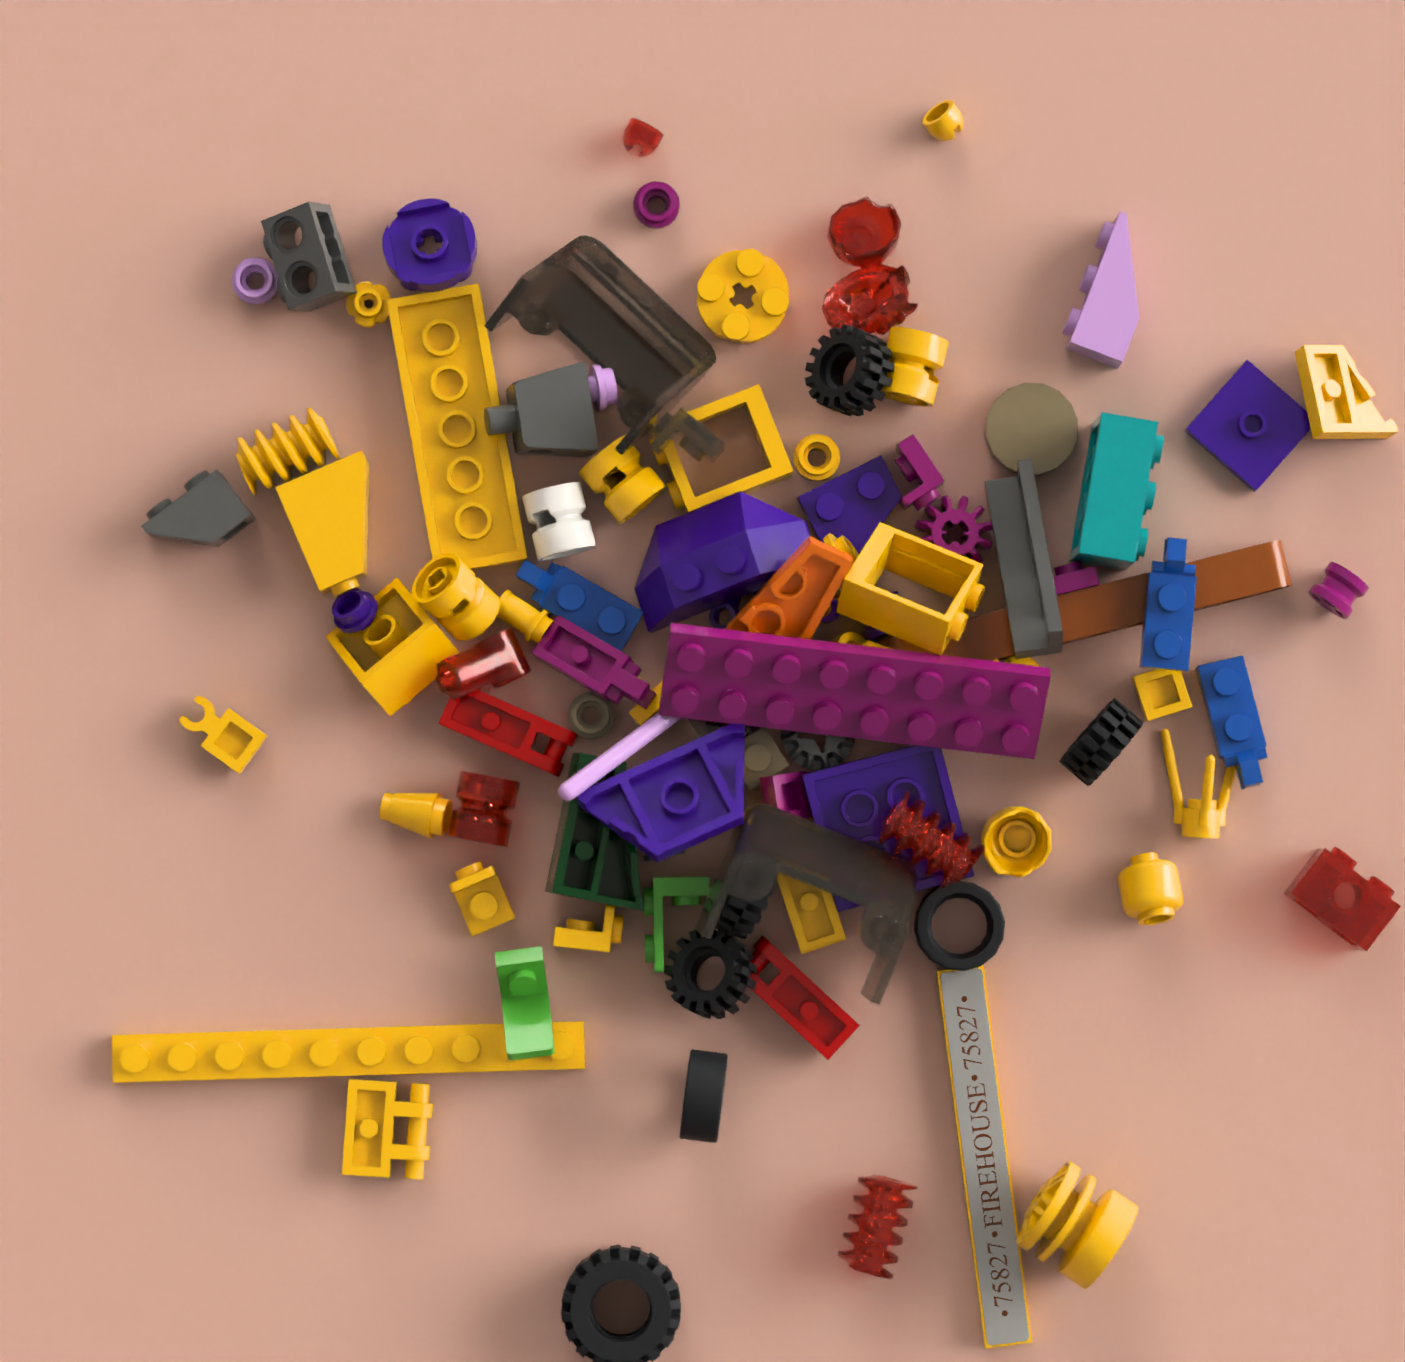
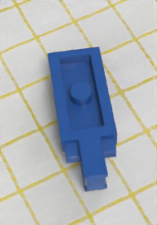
(581, 603)
(1169, 610)
(1233, 717)

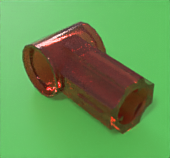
(489, 663)

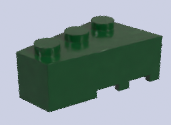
(590, 857)

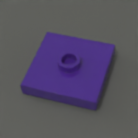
(1250, 425)

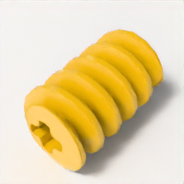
(285, 450)

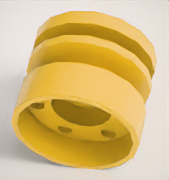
(1070, 1220)

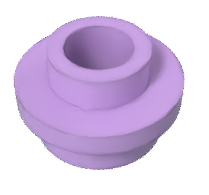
(245, 271)
(602, 387)

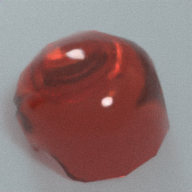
(864, 232)

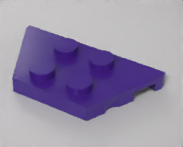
(675, 796)

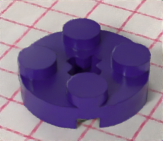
(433, 271)

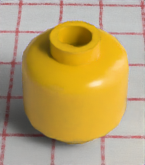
(1150, 889)

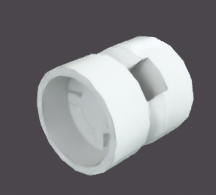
(559, 521)

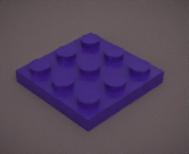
(861, 793)

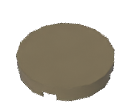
(1031, 424)

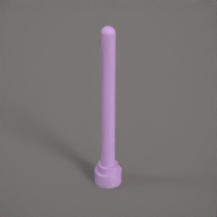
(615, 756)

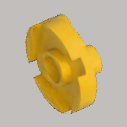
(736, 322)

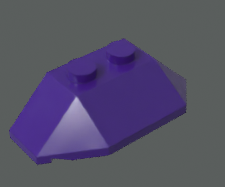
(714, 557)

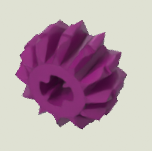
(953, 518)

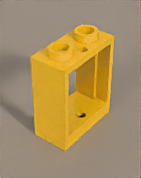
(767, 436)
(923, 564)

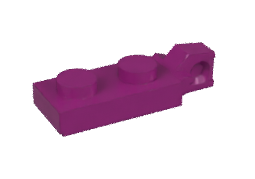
(592, 663)

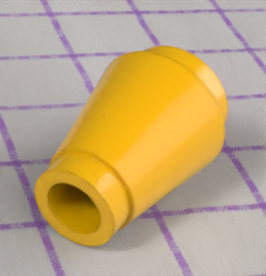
(418, 812)

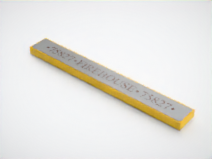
(984, 1157)

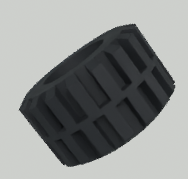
(629, 1265)

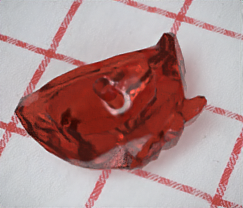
(870, 299)

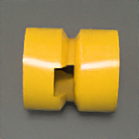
(915, 360)
(633, 492)
(455, 597)

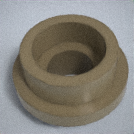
(577, 708)

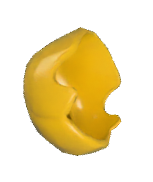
(1016, 841)

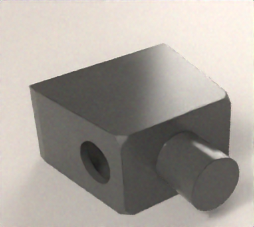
(548, 414)

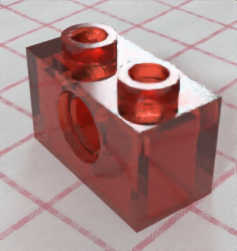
(1315, 889)

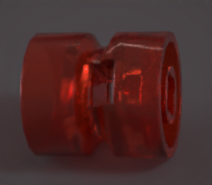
(484, 808)

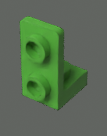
(683, 892)
(525, 1003)

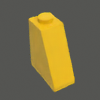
(331, 521)

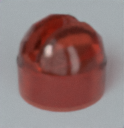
(643, 135)

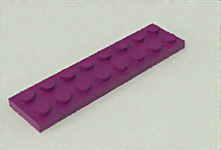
(853, 691)

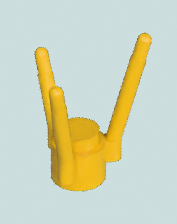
(1202, 815)

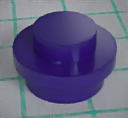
(354, 610)

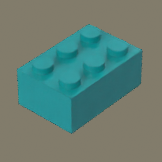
(1116, 491)

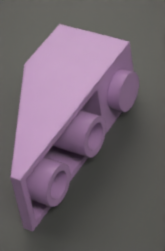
(1110, 307)

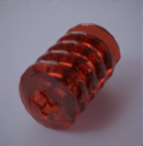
(929, 841)
(876, 1225)

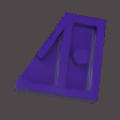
(852, 503)

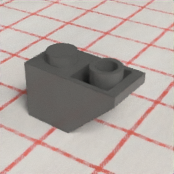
(203, 515)

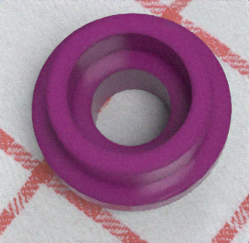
(651, 191)

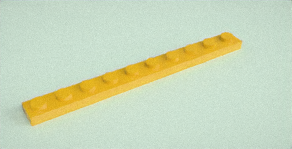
(333, 1052)

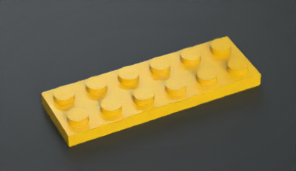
(445, 388)

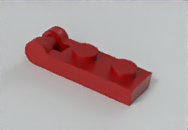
(508, 729)
(801, 1001)

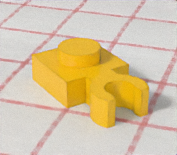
(229, 737)

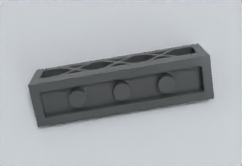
(1024, 563)

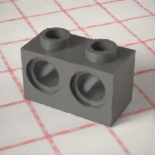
(317, 252)

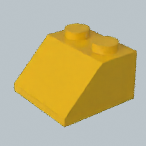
(396, 651)

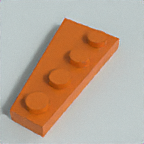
(797, 593)

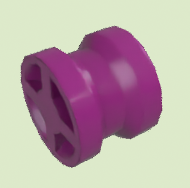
(1338, 590)

